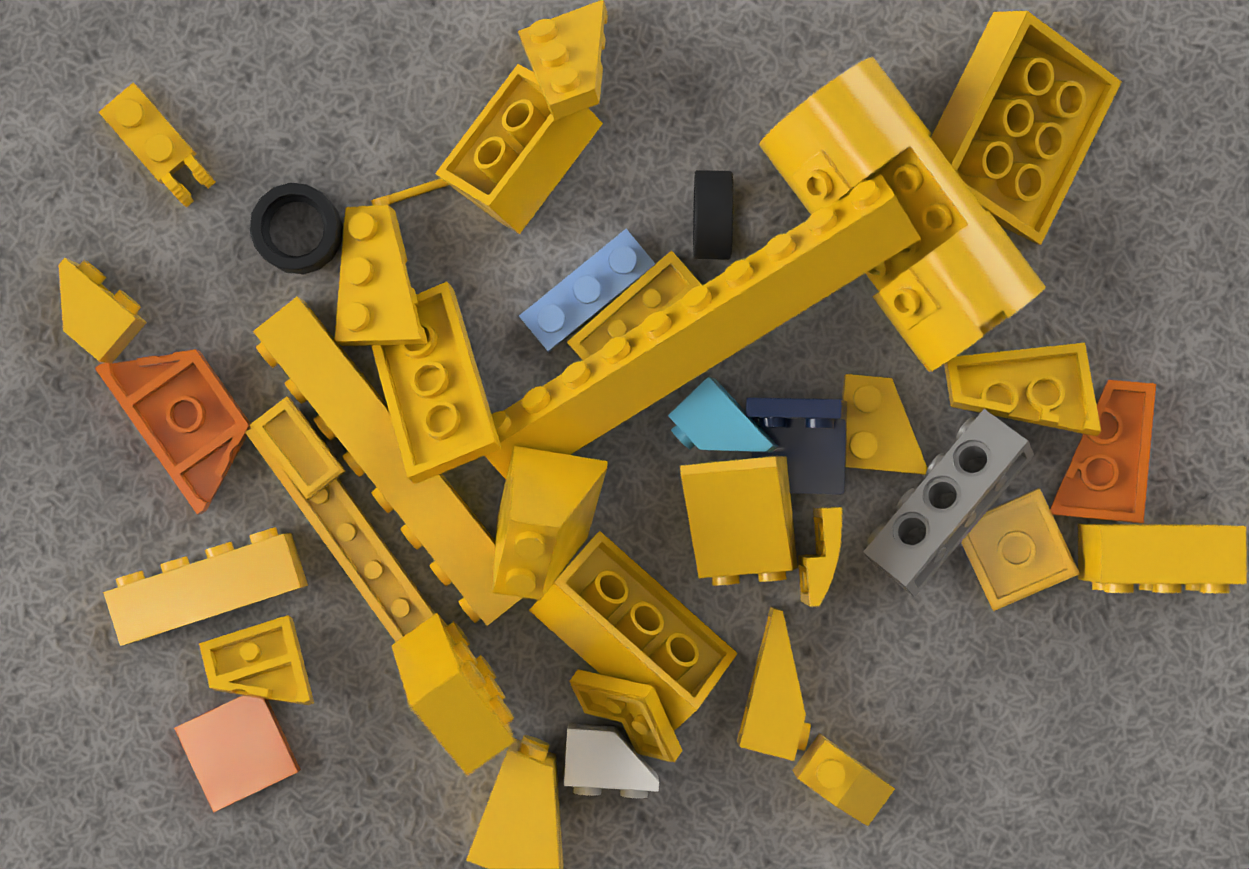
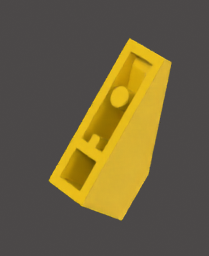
(774, 704)

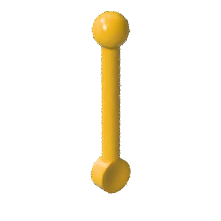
(411, 192)

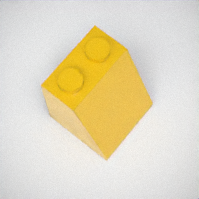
(543, 518)
(740, 519)
(522, 813)

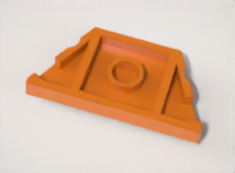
(182, 417)

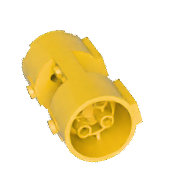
(963, 268)

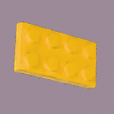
(436, 392)

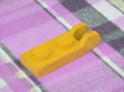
(154, 140)

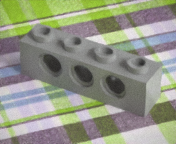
(946, 528)

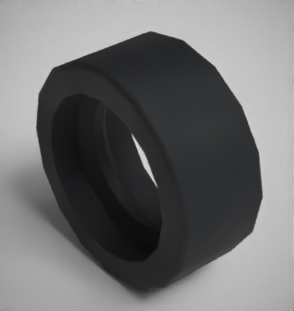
(286, 194)
(713, 214)

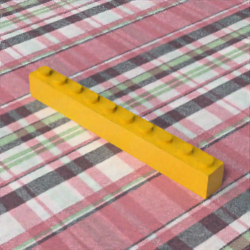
(708, 324)

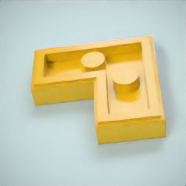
(634, 706)

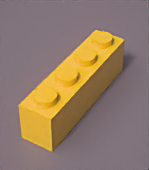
(204, 588)

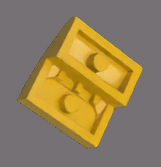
(818, 569)

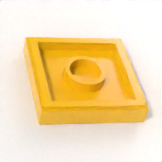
(1018, 550)

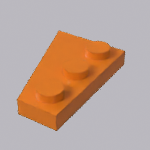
(1111, 469)

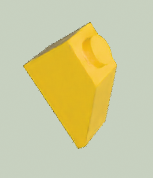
(842, 780)

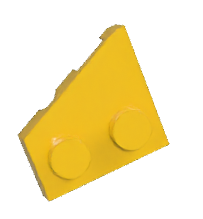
(878, 427)
(259, 663)

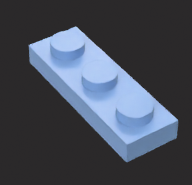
(587, 290)

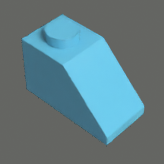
(717, 422)

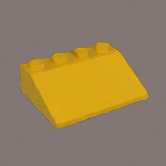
(1023, 120)

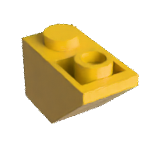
(95, 315)

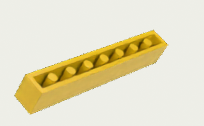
(362, 422)

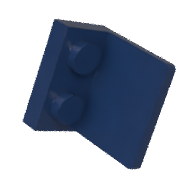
(809, 436)

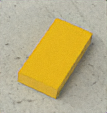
(297, 448)

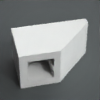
(605, 759)

